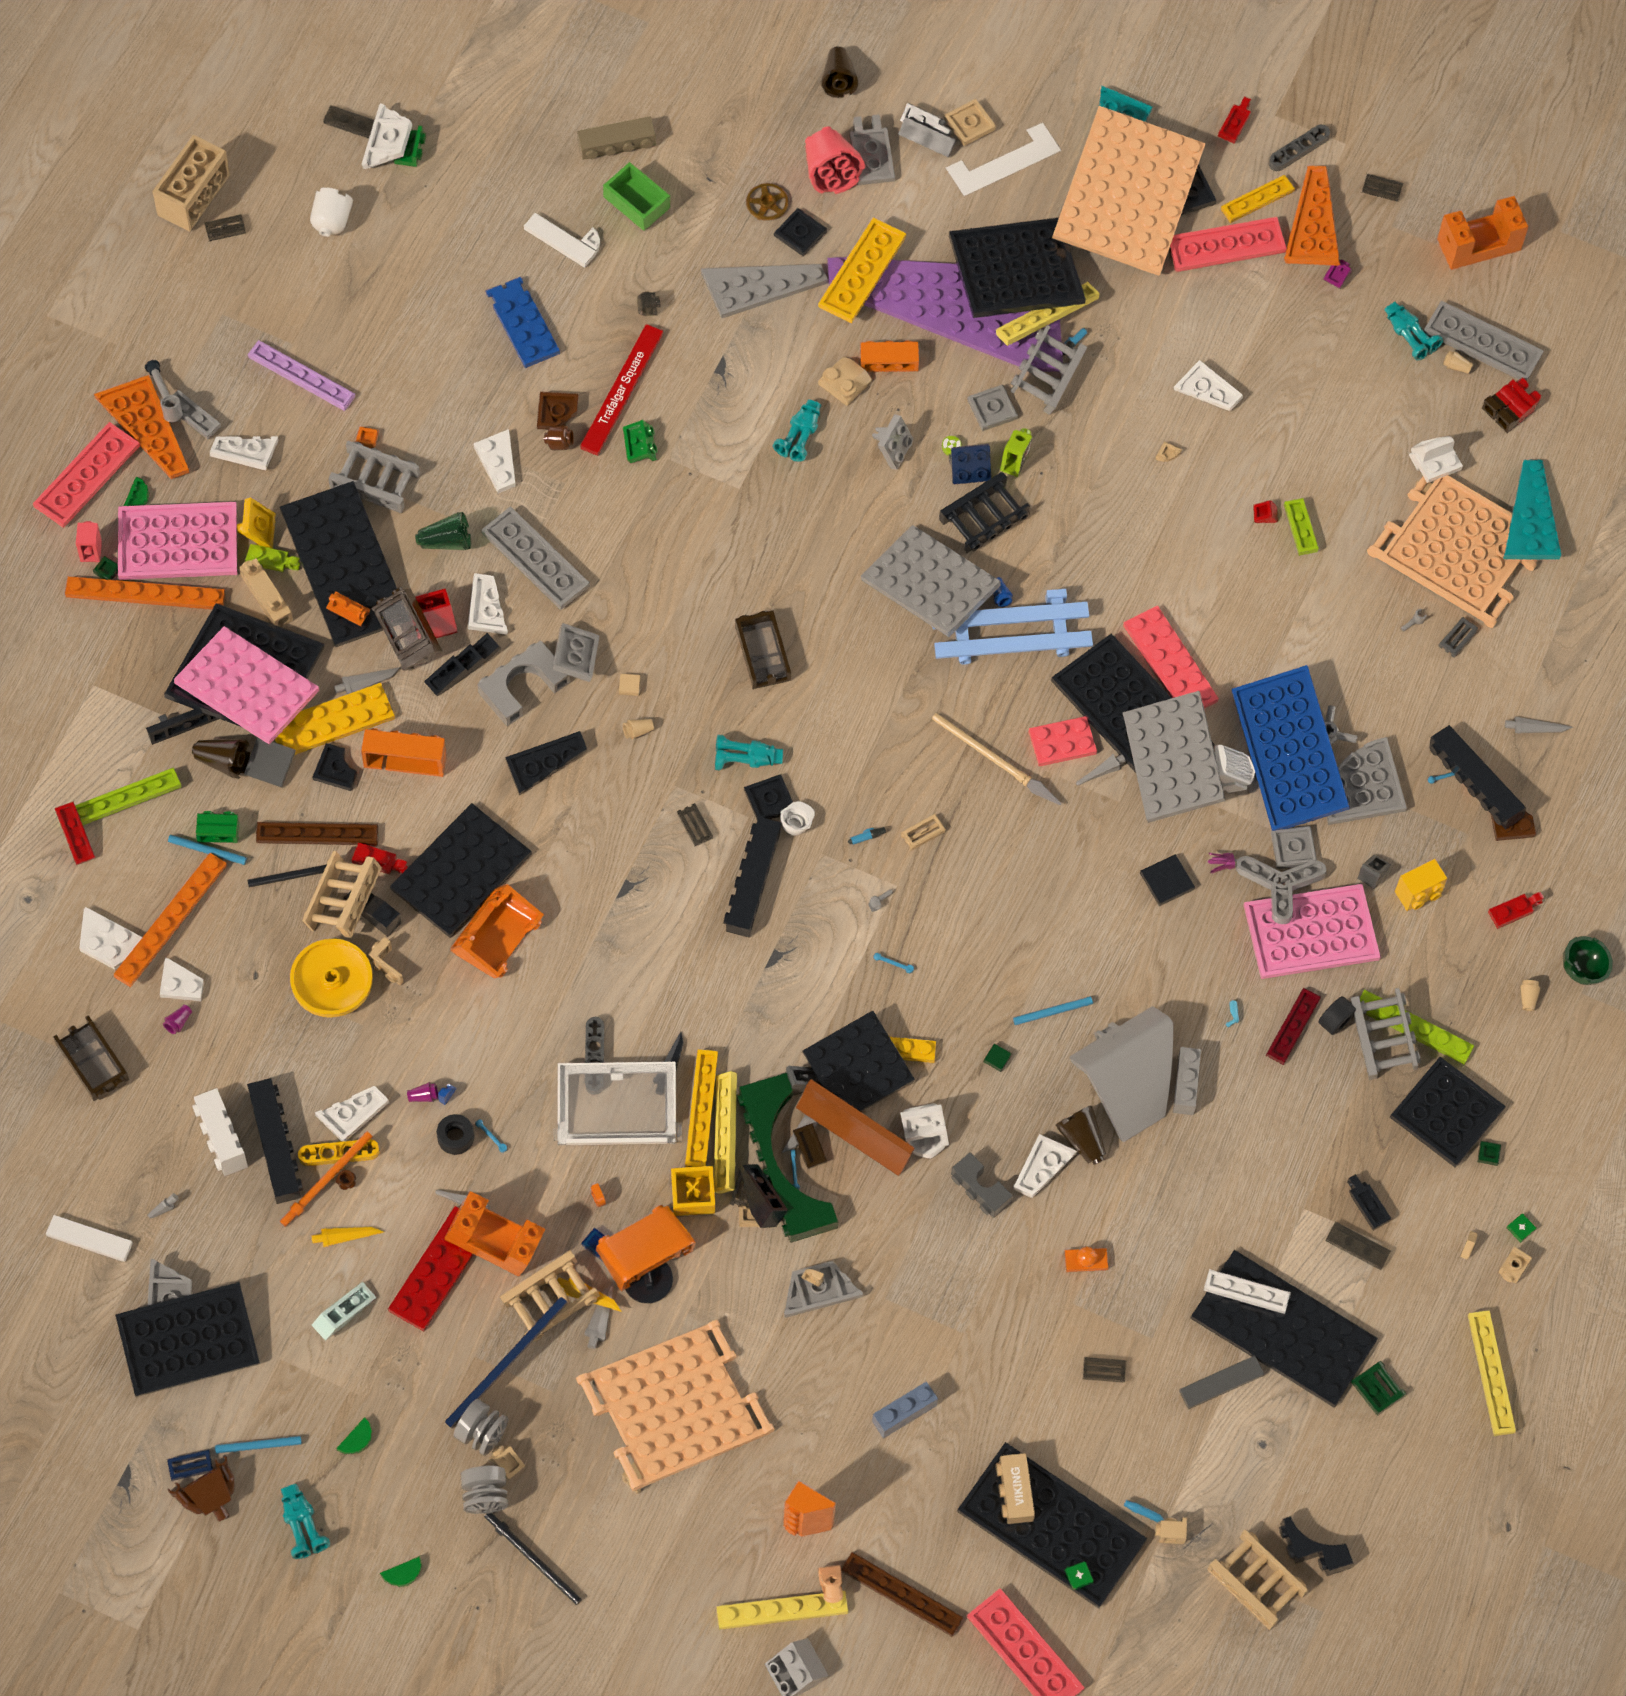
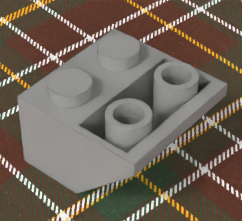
(796, 1668)

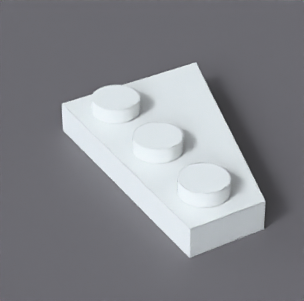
(1209, 387)
(249, 452)
(497, 460)
(485, 606)

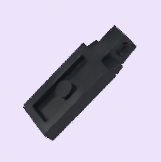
(1368, 1203)

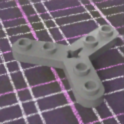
(1281, 894)

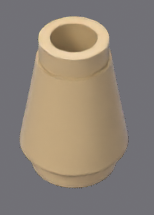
(1457, 362)
(636, 728)
(1529, 994)

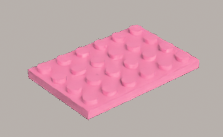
(177, 540)
(246, 685)
(1325, 932)

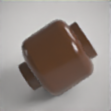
(559, 437)

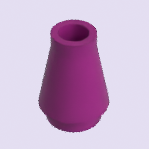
(176, 1020)
(424, 1093)

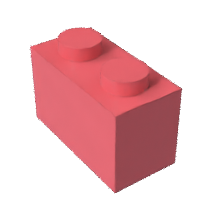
(88, 542)

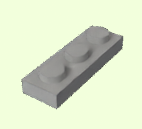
(197, 417)

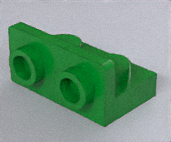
(413, 148)
(639, 441)

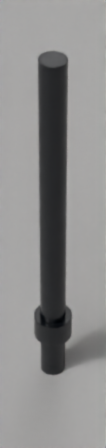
(503, 1530)

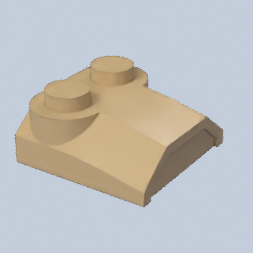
(845, 380)

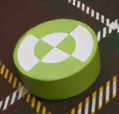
(949, 442)

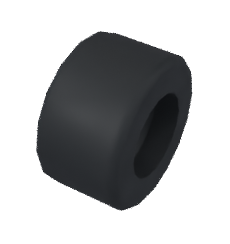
(1337, 1015)
(452, 1122)

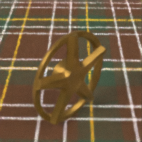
(767, 201)

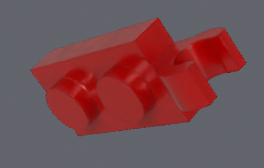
(1235, 121)
(385, 859)
(1514, 909)

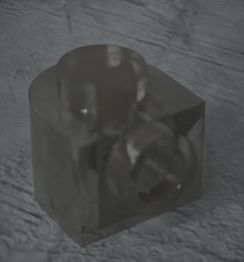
(648, 303)

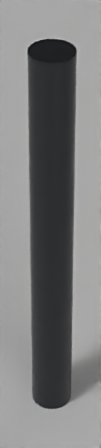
(286, 876)

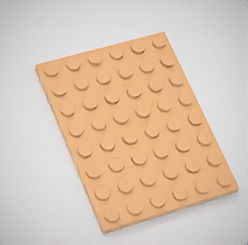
(1128, 190)

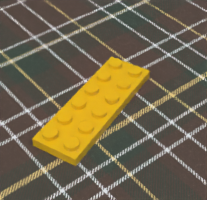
(862, 270)
(337, 719)

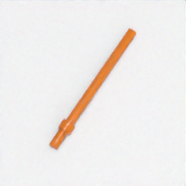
(297, 1208)

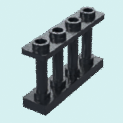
(981, 494)

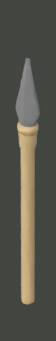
(1035, 786)

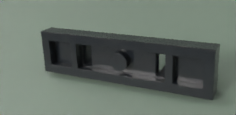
(179, 724)

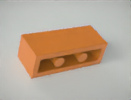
(889, 356)

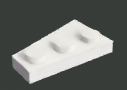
(350, 1115)
(1042, 1165)

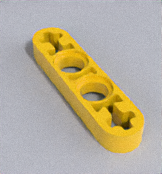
(338, 1148)

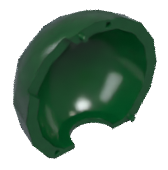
(1587, 960)

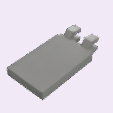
(874, 150)

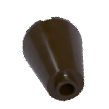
(839, 74)
(224, 755)
(1084, 1134)

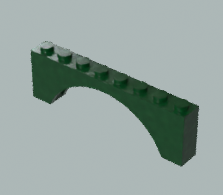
(762, 1105)

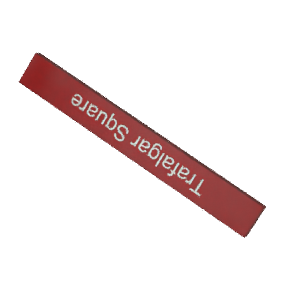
(621, 390)

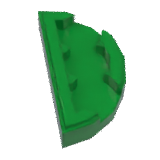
(138, 493)
(357, 1439)
(403, 1574)

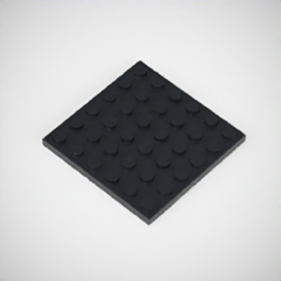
(1015, 268)
(284, 645)

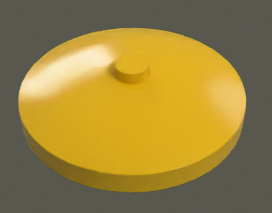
(331, 978)

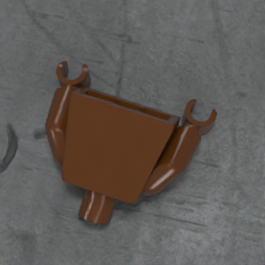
(208, 1492)

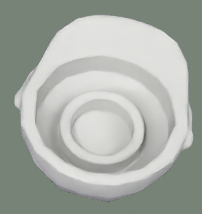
(797, 818)

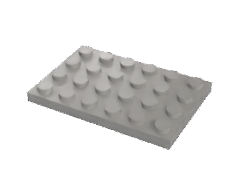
(930, 580)
(1173, 756)

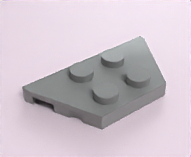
(166, 1284)
(808, 1297)

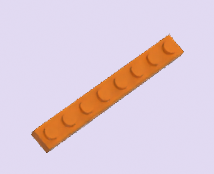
(143, 593)
(170, 920)

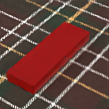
(74, 833)

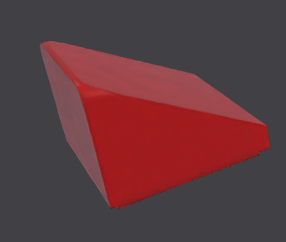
(1265, 512)

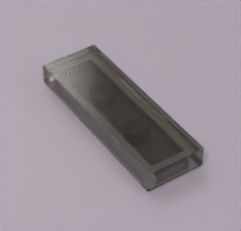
(349, 121)
(1358, 1245)

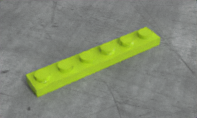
(128, 796)
(1423, 1030)

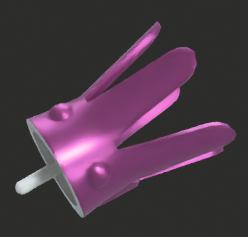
(1225, 858)

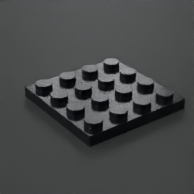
(859, 1063)
(1447, 1112)

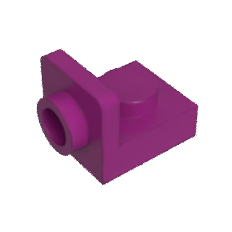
(1337, 274)

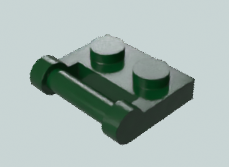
(1374, 1392)

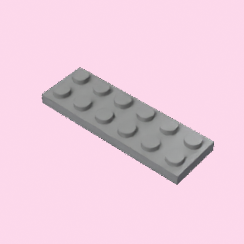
(1483, 341)
(535, 558)

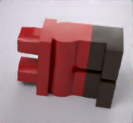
(1511, 404)

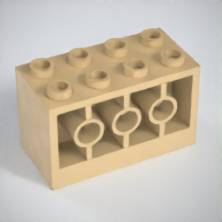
(191, 183)

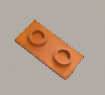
(347, 608)

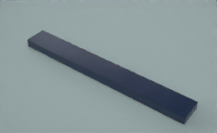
(505, 1363)

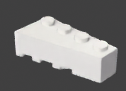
(220, 1132)

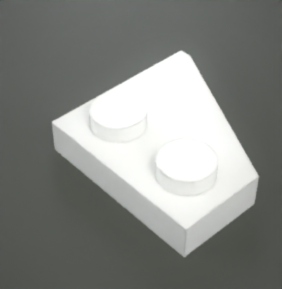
(180, 983)

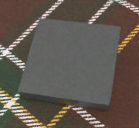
(269, 762)

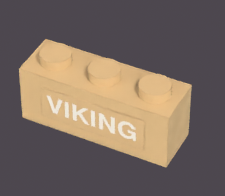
(1015, 1488)

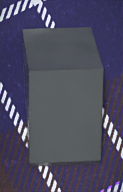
(1373, 871)
(800, 1077)

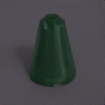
(446, 534)

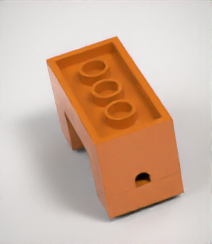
(1484, 237)
(494, 1236)

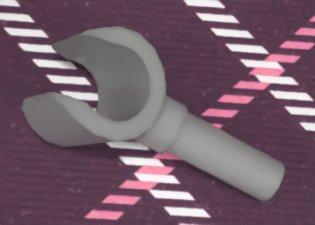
(1415, 620)
(875, 904)

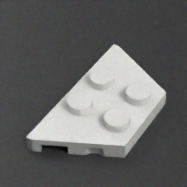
(387, 137)
(106, 939)

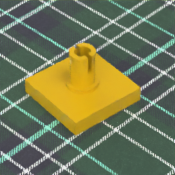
(257, 523)

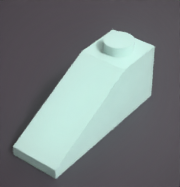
(343, 1311)

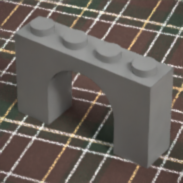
(535, 660)

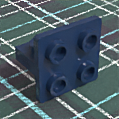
(970, 464)

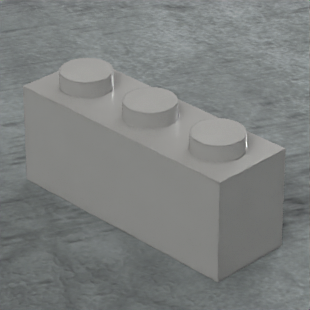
(1187, 1081)

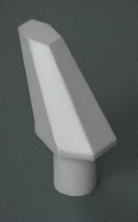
(166, 1205)

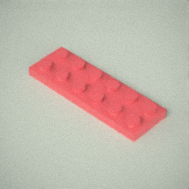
(1227, 244)
(86, 474)
(1168, 656)
(1023, 1648)

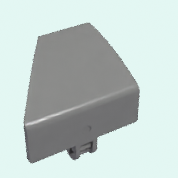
(1131, 1070)

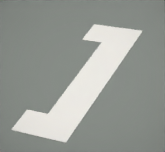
(1041, 148)

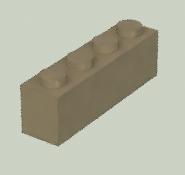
(616, 138)

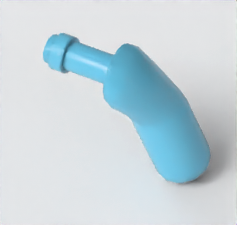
(1234, 1012)

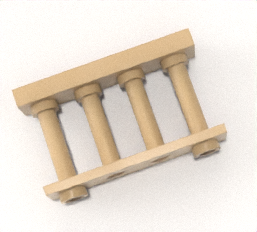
(353, 905)
(549, 1276)
(1251, 1600)

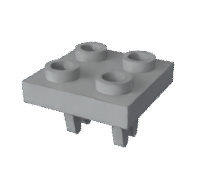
(894, 441)

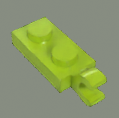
(272, 558)

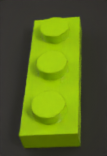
(1301, 526)

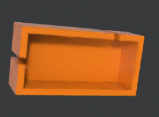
(405, 752)

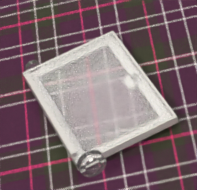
(617, 1104)

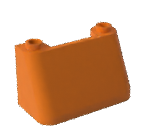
(496, 931)
(644, 1246)

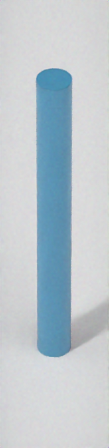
(207, 849)
(1052, 1010)
(260, 1444)

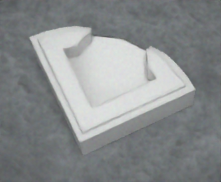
(592, 239)

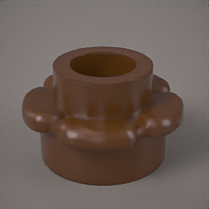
(346, 1174)

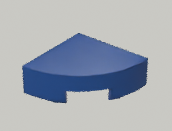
(446, 1093)

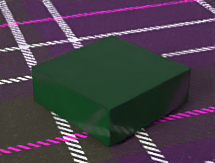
(106, 569)
(997, 1057)
(1489, 1153)

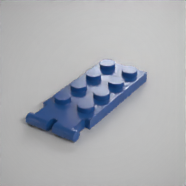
(523, 323)

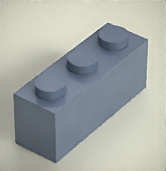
(904, 1410)

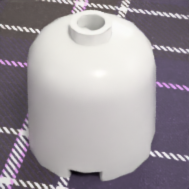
(330, 211)

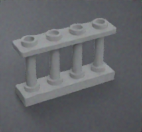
(1066, 370)
(376, 494)
(1369, 1047)

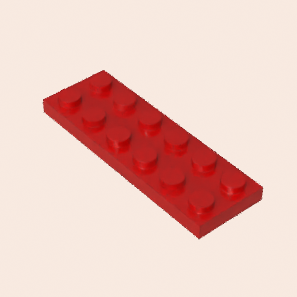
(431, 1279)

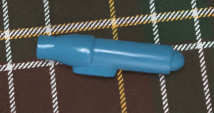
(1137, 1508)

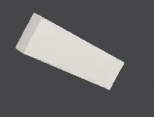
(559, 240)
(89, 1238)
(1246, 1291)

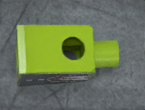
(1019, 445)

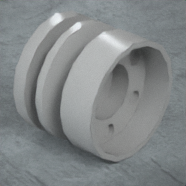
(483, 1428)
(484, 1489)

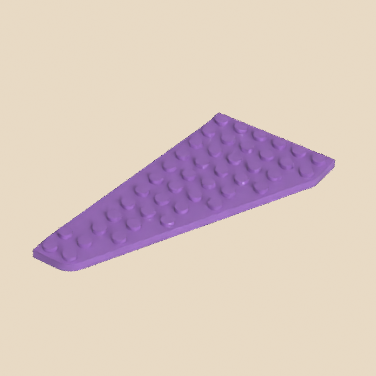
(935, 300)

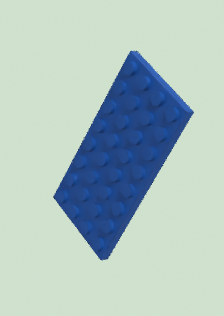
(1290, 749)

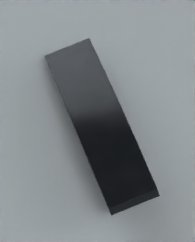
(462, 665)

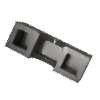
(991, 1199)

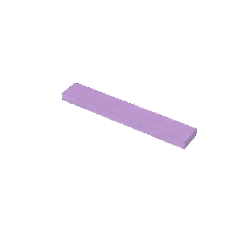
(301, 375)

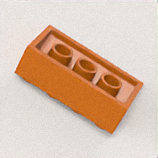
(808, 1512)

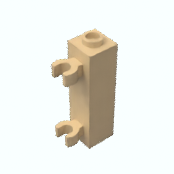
(265, 593)

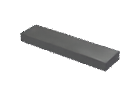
(1221, 1382)

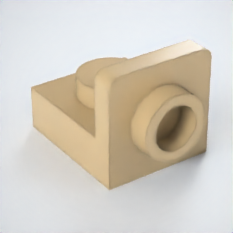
(506, 1458)

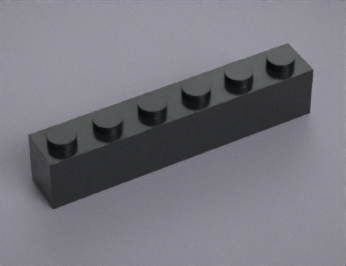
(1477, 777)
(753, 876)
(274, 1140)

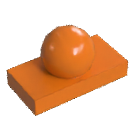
(1086, 1259)

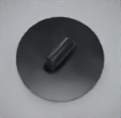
(652, 1285)

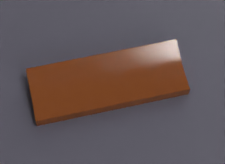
(855, 1127)

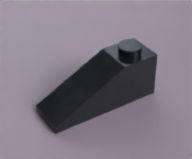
(380, 914)
(762, 1198)

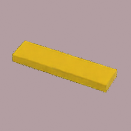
(1257, 198)

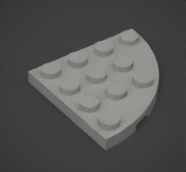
(1370, 784)

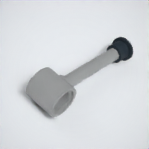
(169, 403)

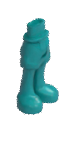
(1405, 323)
(804, 422)
(757, 753)
(297, 1511)

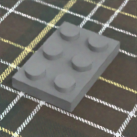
(575, 652)

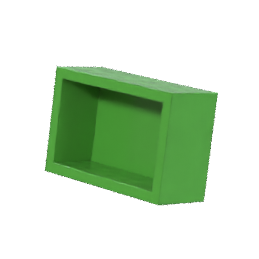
(636, 196)

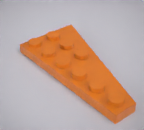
(1313, 229)
(140, 414)

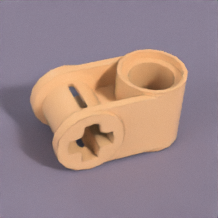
(831, 1581)

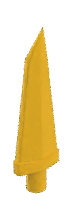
(340, 1235)
(572, 1291)

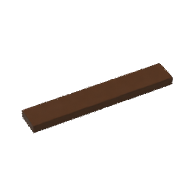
(317, 833)
(902, 1594)

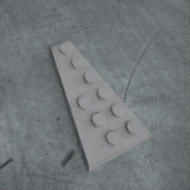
(749, 287)

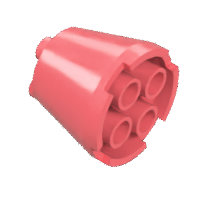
(832, 161)

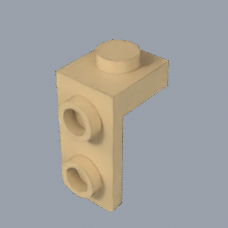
(376, 956)

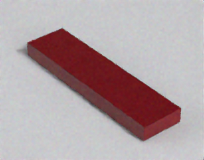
(1293, 1026)

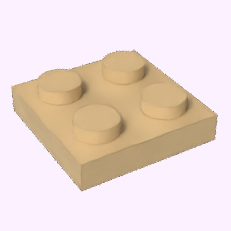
(969, 122)

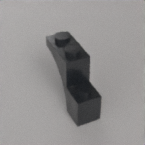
(1301, 1548)

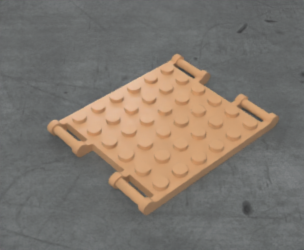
(1454, 547)
(675, 1405)

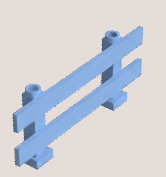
(1055, 610)

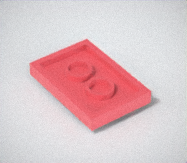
(1062, 741)

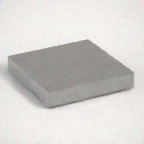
(992, 407)
(1293, 847)

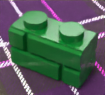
(217, 827)

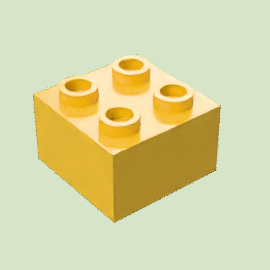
(1421, 885)
(693, 1190)

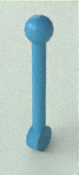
(1432, 779)
(909, 968)
(502, 1147)
(793, 1157)

